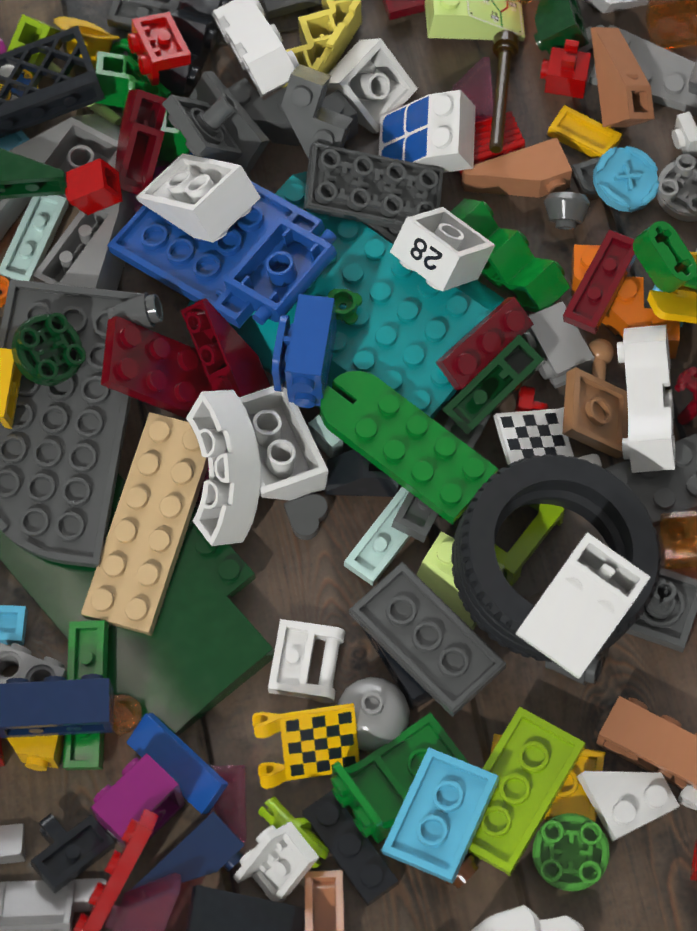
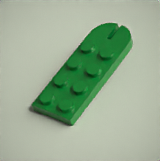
(404, 443)

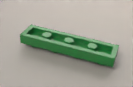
(86, 656)

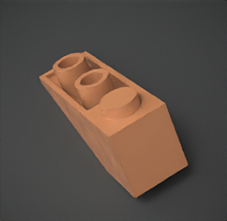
(621, 83)

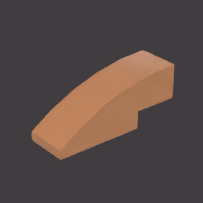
(324, 901)

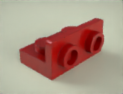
(157, 45)

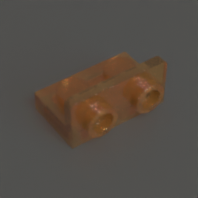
(672, 23)

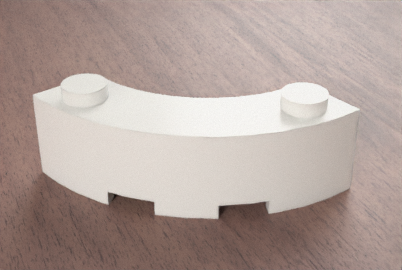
(649, 404)
(234, 467)

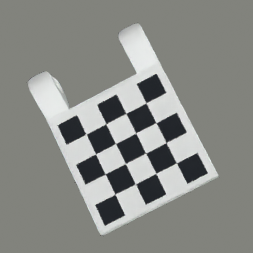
(534, 434)

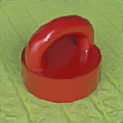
(526, 402)

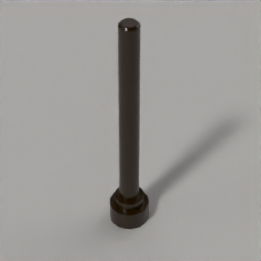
(505, 48)

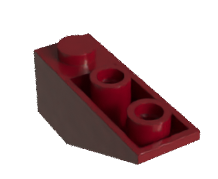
(223, 352)

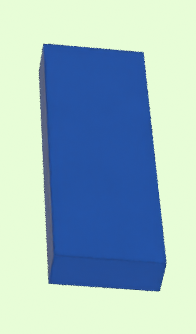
(196, 779)

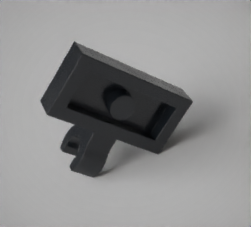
(70, 851)

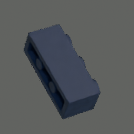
(56, 706)

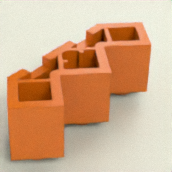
(628, 306)

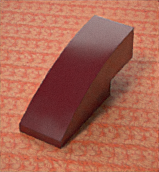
(139, 140)

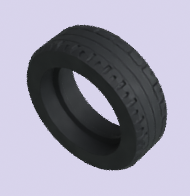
(557, 482)

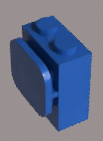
(305, 350)

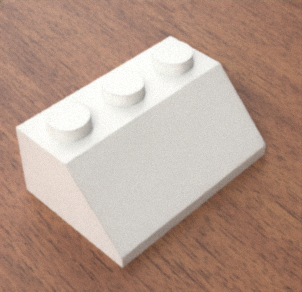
(287, 450)

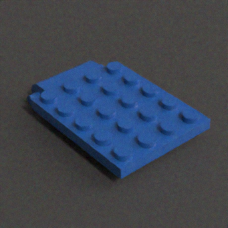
(253, 268)

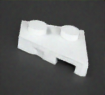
(627, 799)

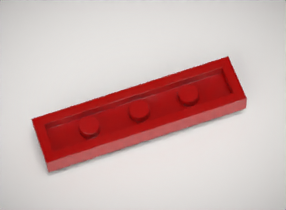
(119, 868)

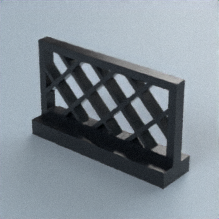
(53, 101)

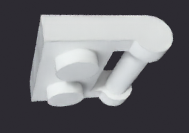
(294, 658)

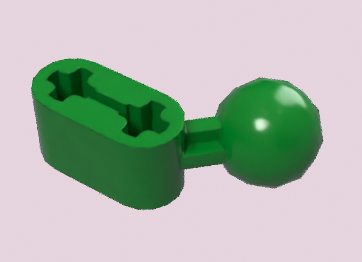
(665, 257)

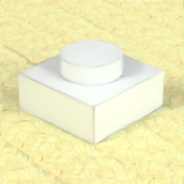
(685, 134)

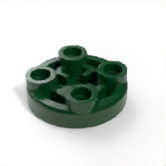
(47, 349)

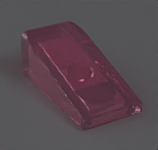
(232, 803)

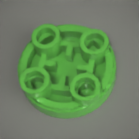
(570, 852)

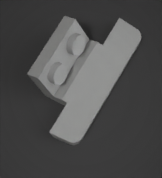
(37, 908)

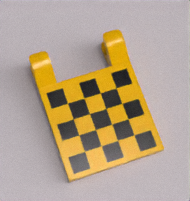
(310, 742)

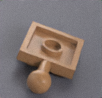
(594, 408)

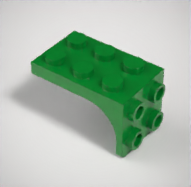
(382, 779)

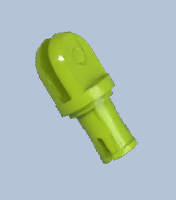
(278, 816)

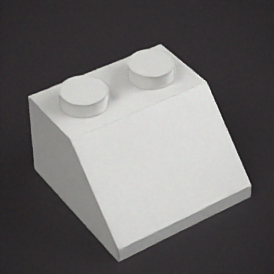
(371, 82)

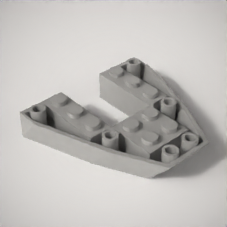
(82, 250)

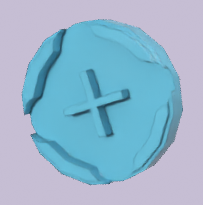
(626, 178)

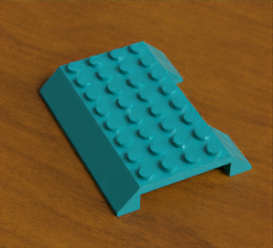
(401, 318)

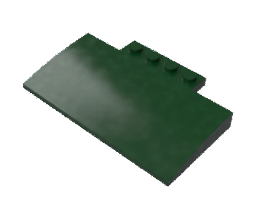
(200, 638)

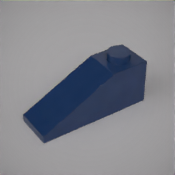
(200, 853)

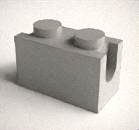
(557, 344)

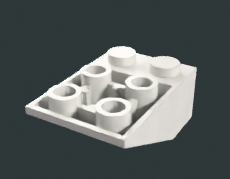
(582, 605)

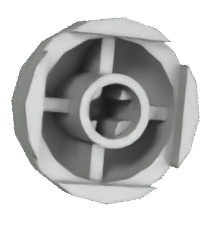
(379, 711)

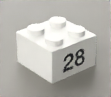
(441, 249)

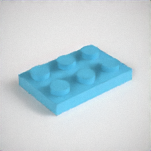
(440, 815)

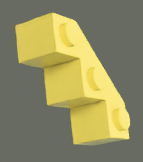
(327, 34)

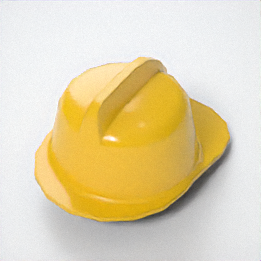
(94, 36)

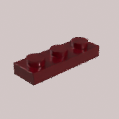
(601, 282)
(484, 343)

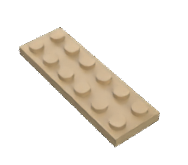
(148, 527)

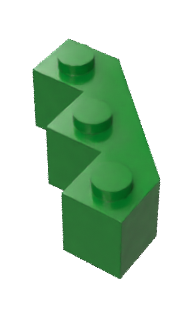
(119, 75)
(532, 279)

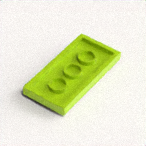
(531, 768)

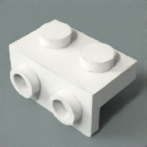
(277, 861)

